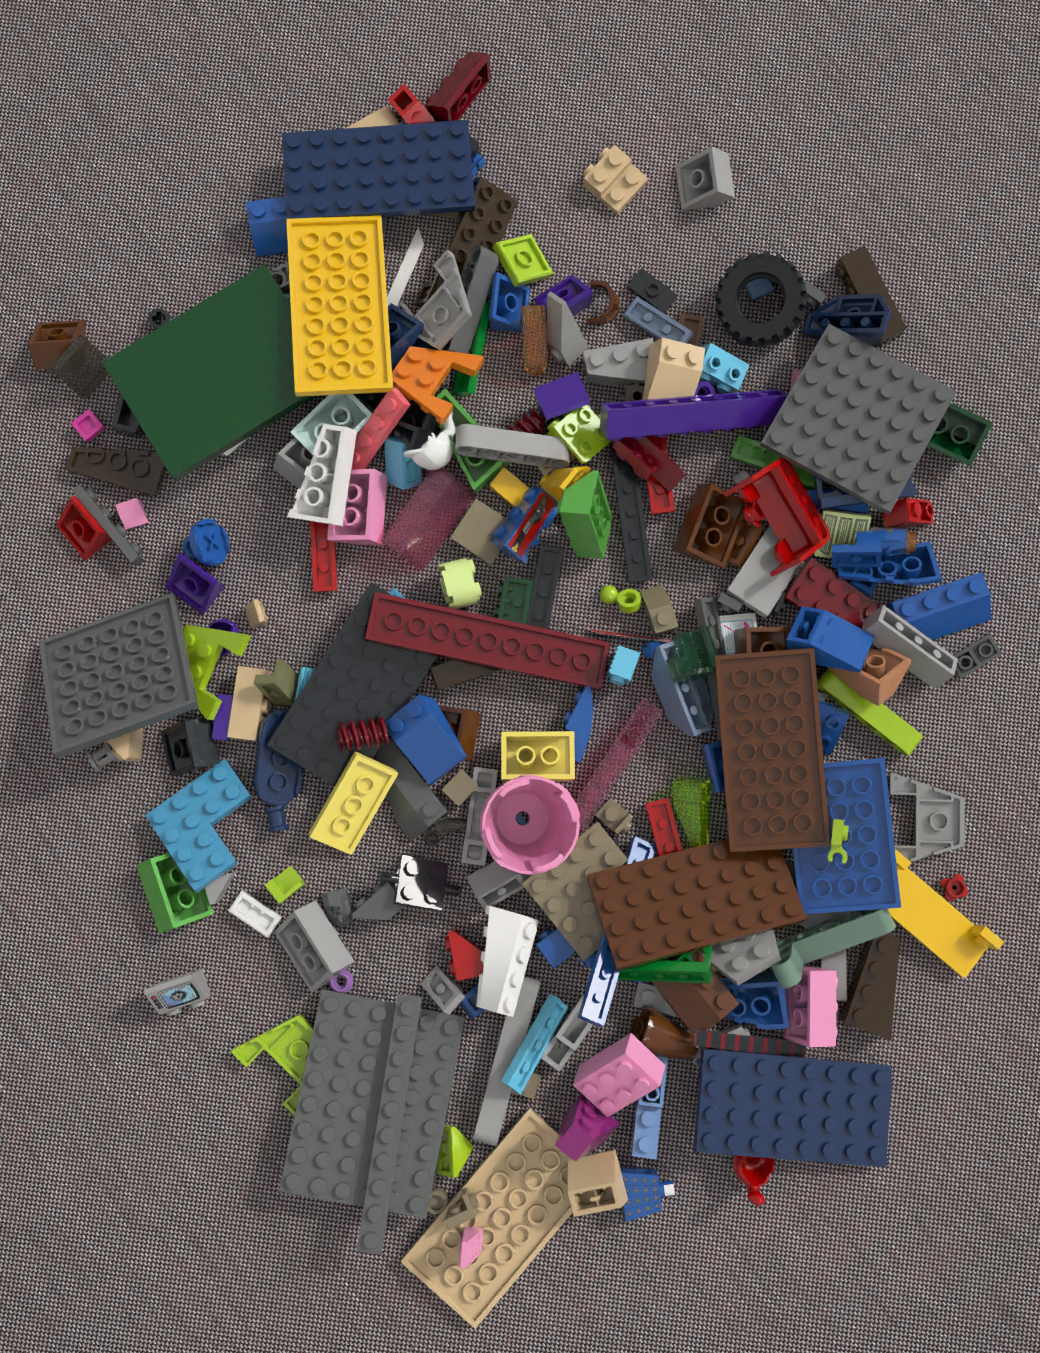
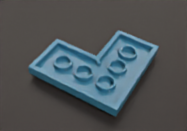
(188, 820)

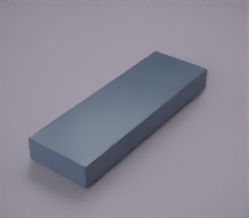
(656, 322)

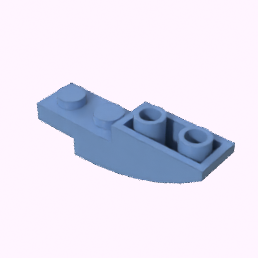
(647, 1120)

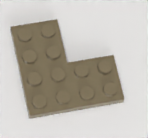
(566, 892)

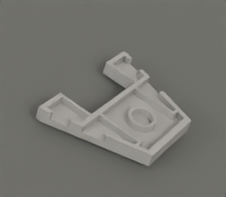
(446, 308)
(937, 818)
(745, 956)

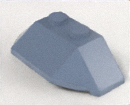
(685, 703)

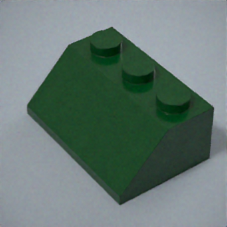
(960, 434)

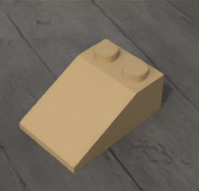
(672, 369)

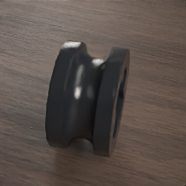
(154, 315)

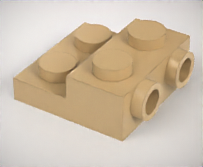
(614, 179)

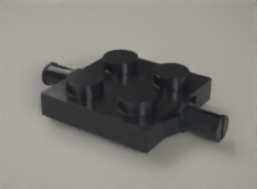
(420, 883)

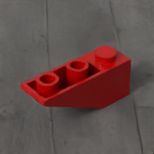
(409, 106)

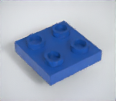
(832, 723)

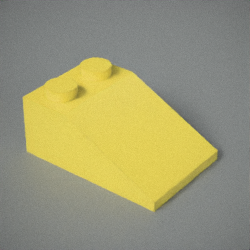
(538, 754)

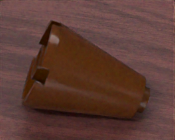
(663, 1035)

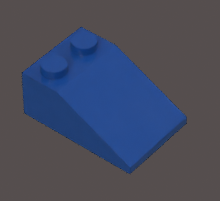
(426, 738)

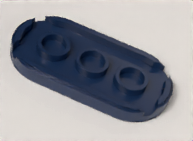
(276, 777)

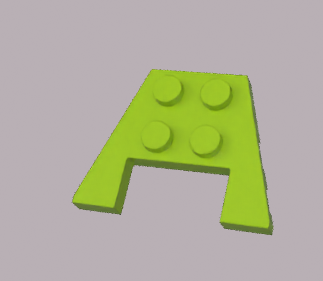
(203, 650)
(287, 1045)

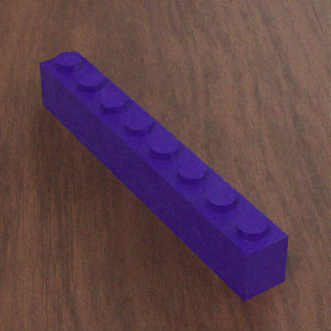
(690, 414)

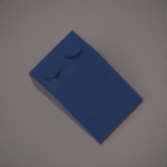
(403, 332)

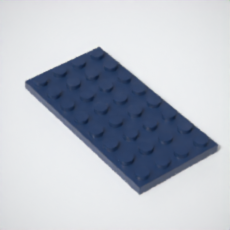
(378, 170)
(792, 1108)

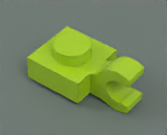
(839, 833)

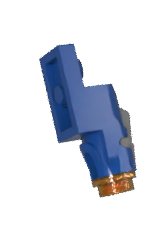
(872, 545)

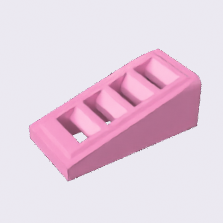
(470, 1245)

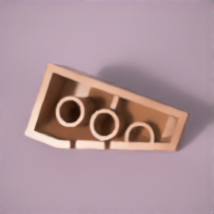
(878, 676)

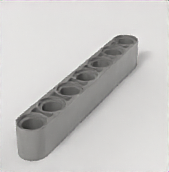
(511, 1038)

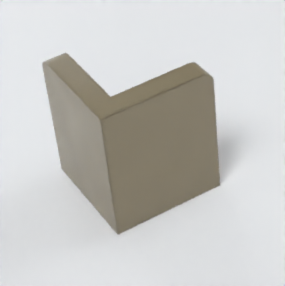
(460, 787)

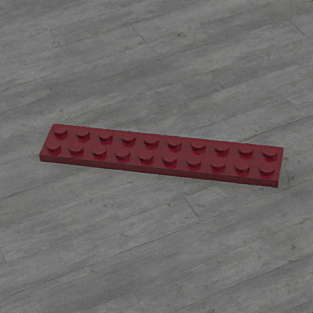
(487, 641)

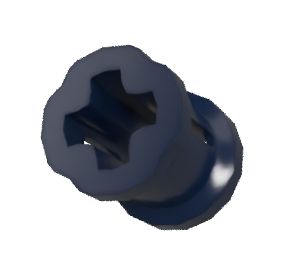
(276, 818)

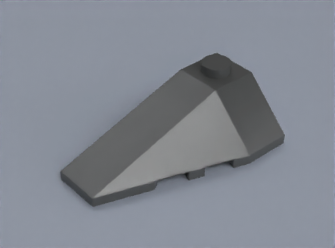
(409, 796)

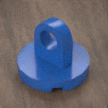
(207, 543)

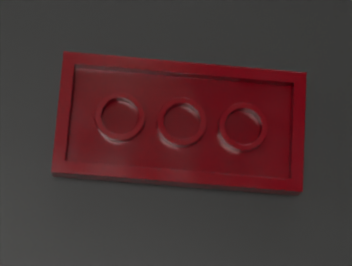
(822, 589)

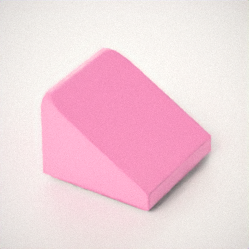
(132, 513)

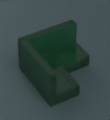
(695, 656)

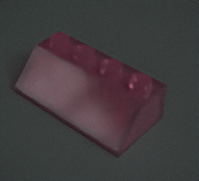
(428, 518)

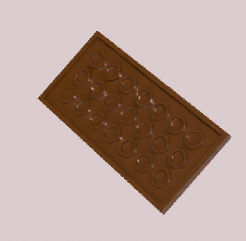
(772, 750)
(692, 901)

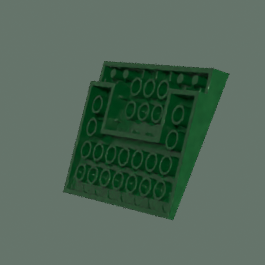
(212, 373)

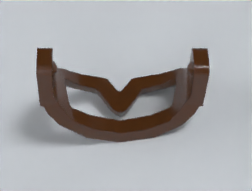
(614, 304)

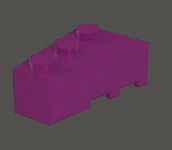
(584, 1129)

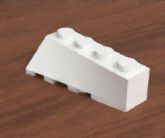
(327, 477)
(504, 959)

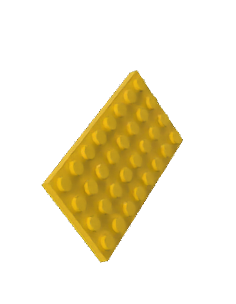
(339, 306)

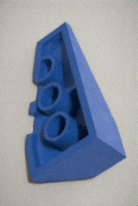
(905, 569)
(760, 1002)

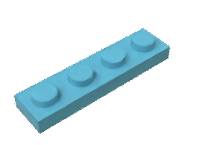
(534, 1044)

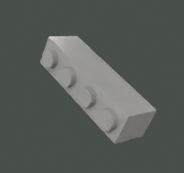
(928, 659)

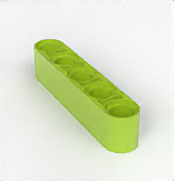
(876, 718)

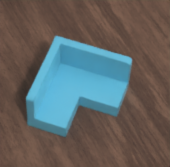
(401, 471)

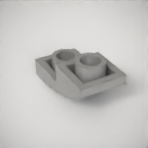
(838, 962)

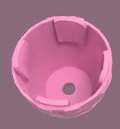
(545, 837)

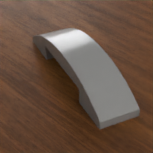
(473, 848)

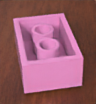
(619, 1075)

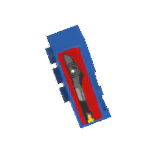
(525, 524)

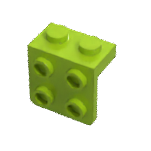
(580, 433)

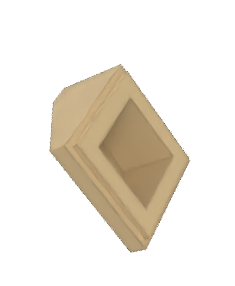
(256, 614)

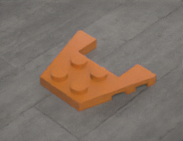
(423, 372)

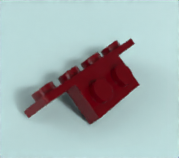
(649, 461)

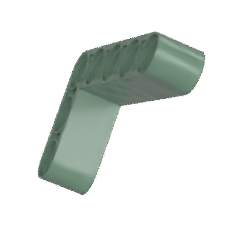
(826, 940)

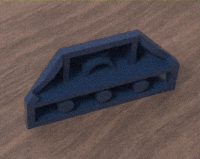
(857, 315)

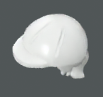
(437, 450)

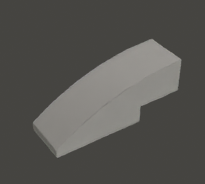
(566, 1038)

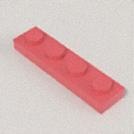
(378, 428)

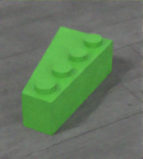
(477, 470)

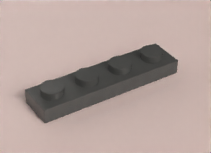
(104, 517)

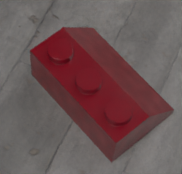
(460, 88)

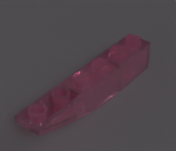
(616, 761)

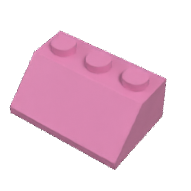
(363, 511)
(813, 1008)

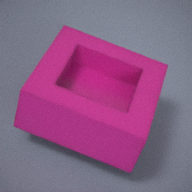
(88, 425)

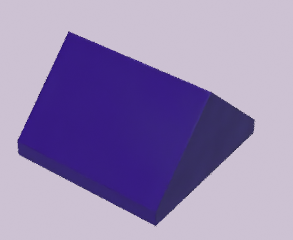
(571, 290)
(561, 396)
(193, 584)

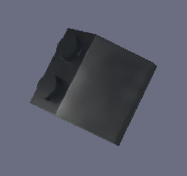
(189, 746)

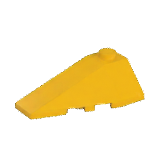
(562, 479)

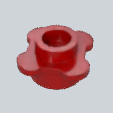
(753, 513)
(960, 891)

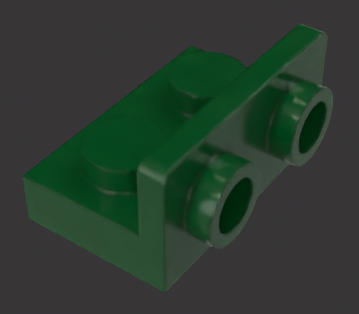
(515, 599)

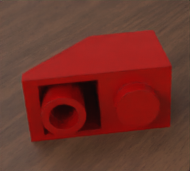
(909, 513)
(465, 955)

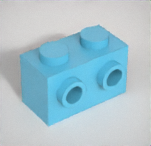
(722, 369)

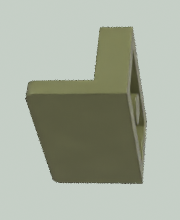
(280, 686)

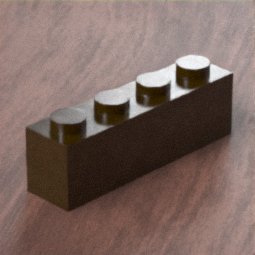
(862, 277)

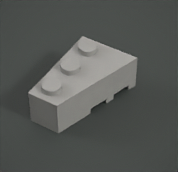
(617, 363)

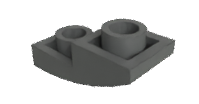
(976, 655)

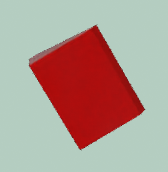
(82, 529)

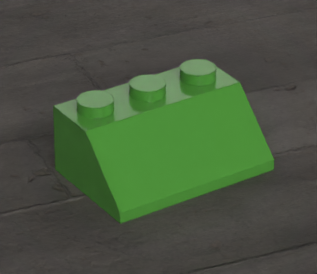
(170, 894)

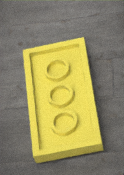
(353, 803)

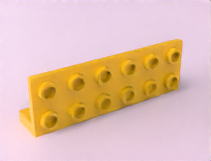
(939, 923)

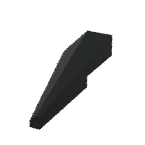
(412, 427)

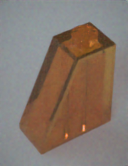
(534, 339)

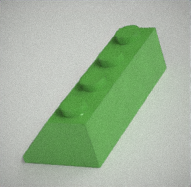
(586, 516)

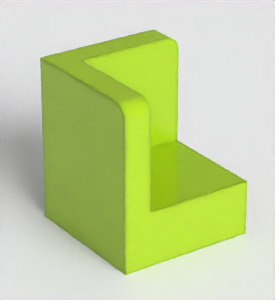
(285, 884)

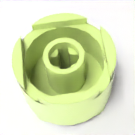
(459, 584)

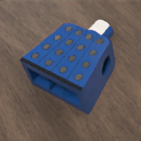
(643, 1192)

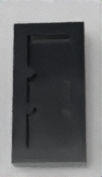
(652, 291)

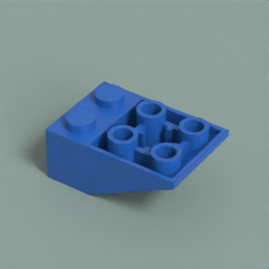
(833, 639)

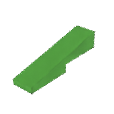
(752, 454)

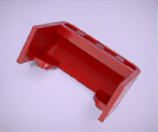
(787, 510)

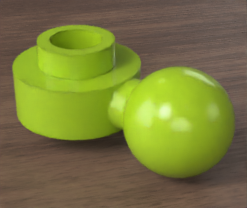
(628, 599)

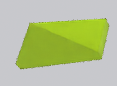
(453, 1152)

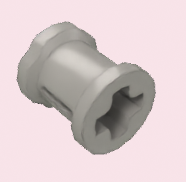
(96, 762)

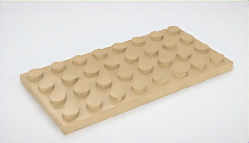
(519, 1209)

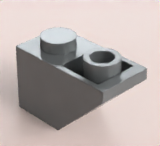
(379, 905)

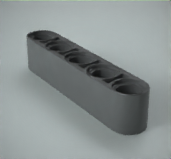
(476, 280)

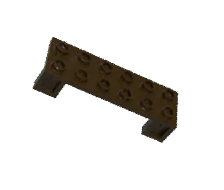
(481, 227)

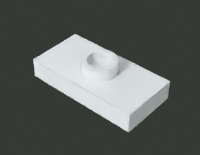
(255, 913)

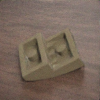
(477, 530)

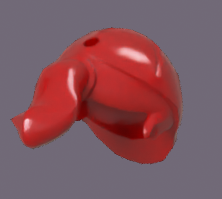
(753, 1173)

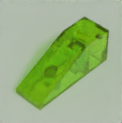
(692, 806)

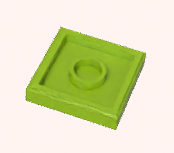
(522, 260)

